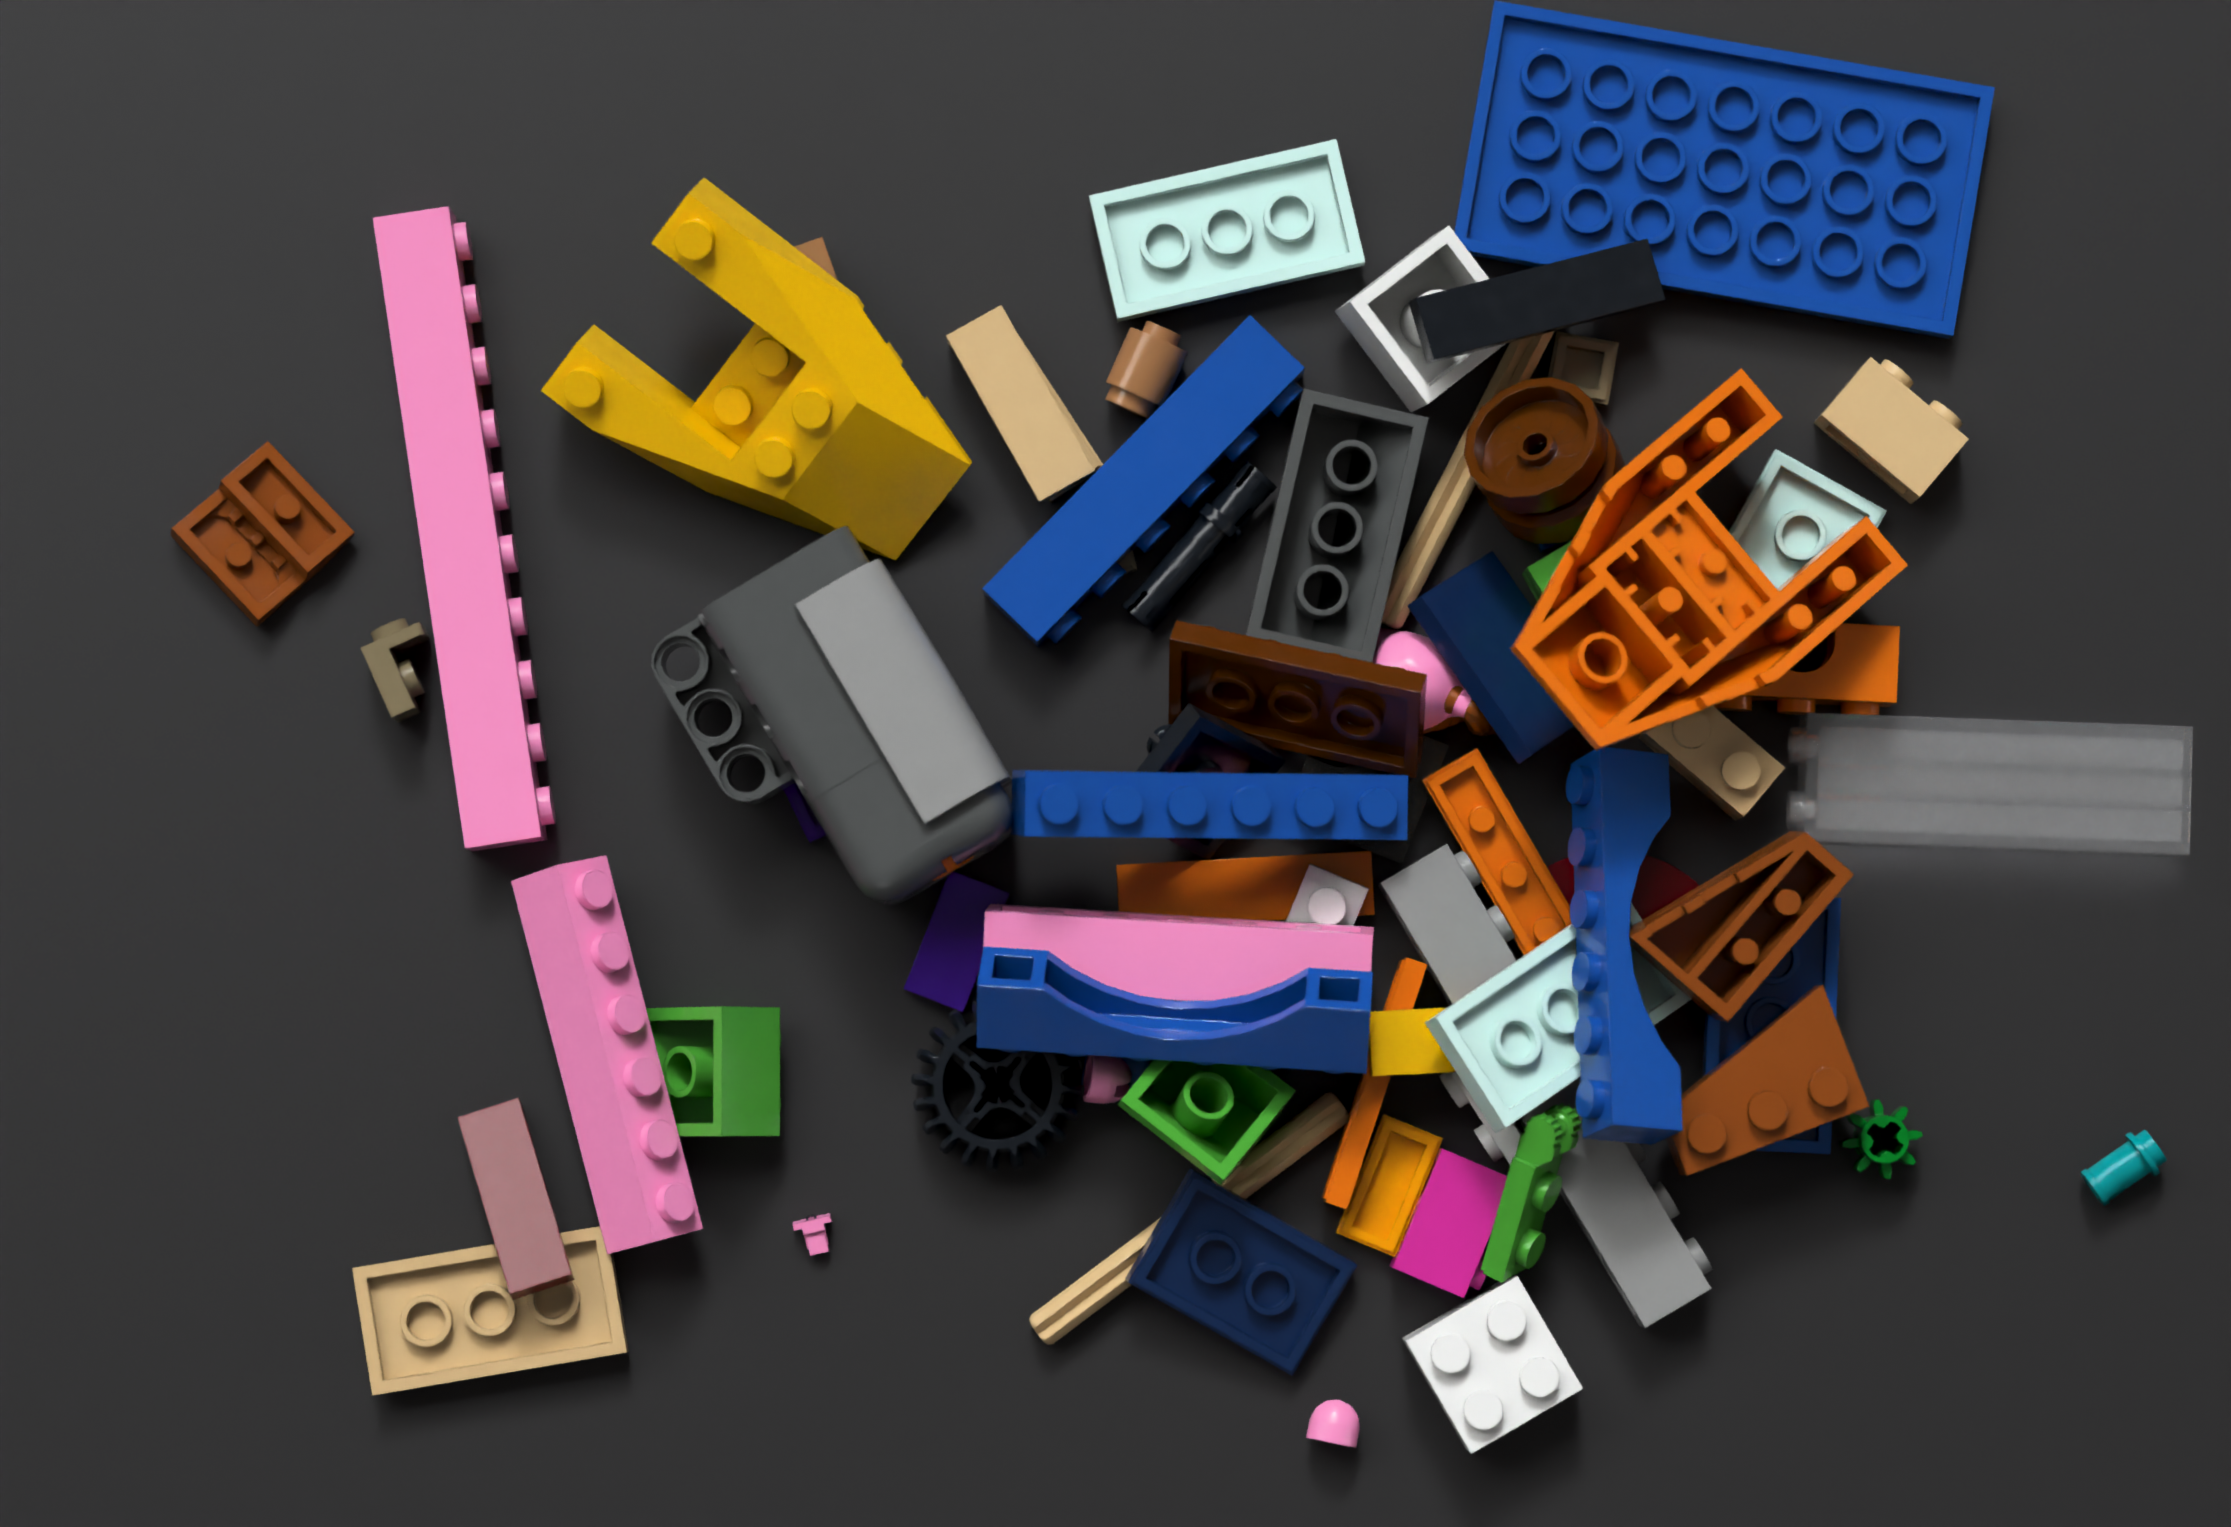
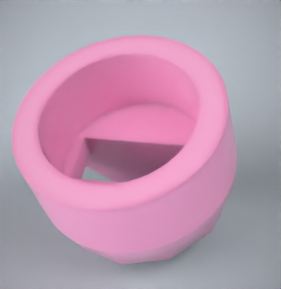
(1105, 1079)
(1334, 1424)

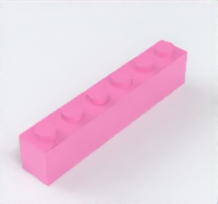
(1179, 953)
(606, 1054)

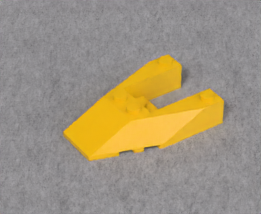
(803, 413)

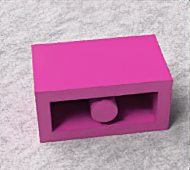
(1451, 1224)

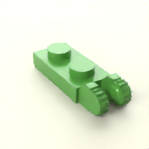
(1530, 1192)

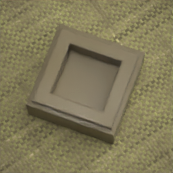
(1585, 363)

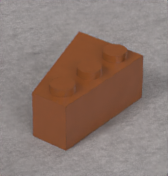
(1741, 922)
(1770, 1088)

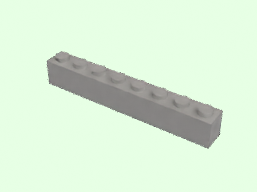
(1600, 1178)

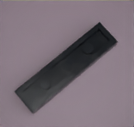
(1536, 301)

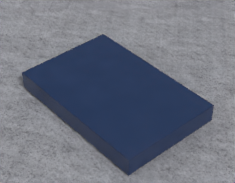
(1473, 626)
(1241, 1271)

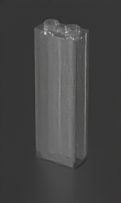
(1992, 784)

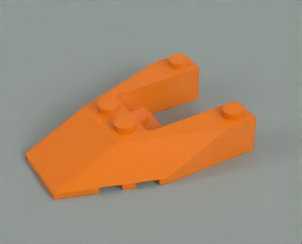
(1662, 602)

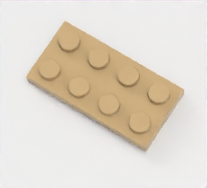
(455, 1320)

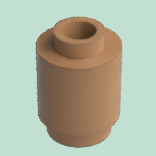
(1145, 369)

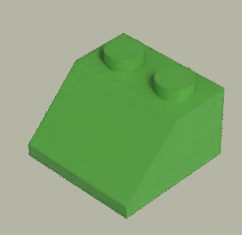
(721, 1068)
(1208, 1110)

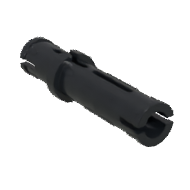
(1207, 537)

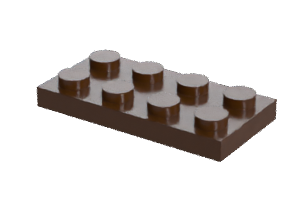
(1301, 697)

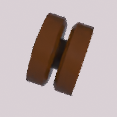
(1541, 458)

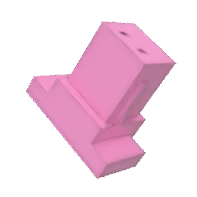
(814, 1232)

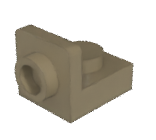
(395, 679)

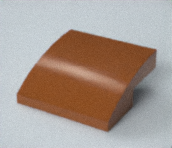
(262, 533)

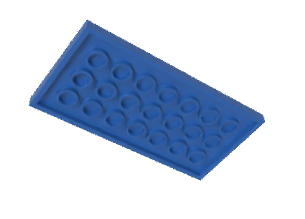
(1735, 161)

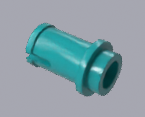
(2124, 1166)

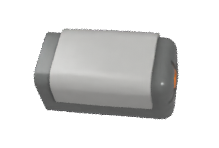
(853, 708)

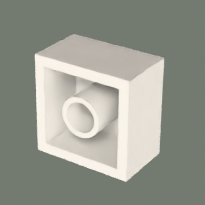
(1385, 325)
(1492, 1363)

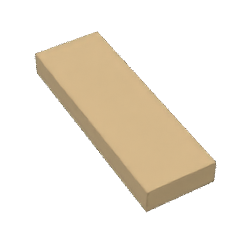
(1020, 404)

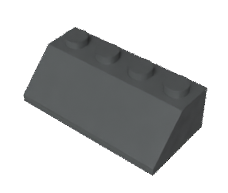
(1336, 525)

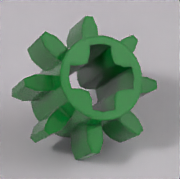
(1863, 1142)

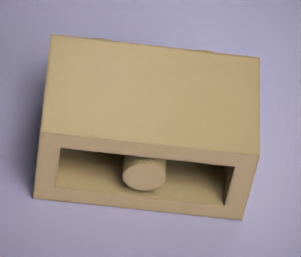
(1893, 428)
(1716, 759)

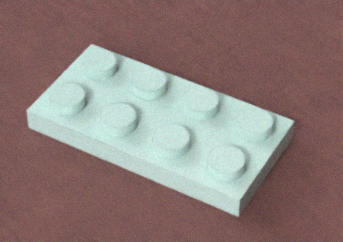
(1227, 230)
(1517, 1028)

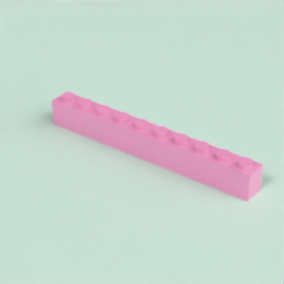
(462, 530)

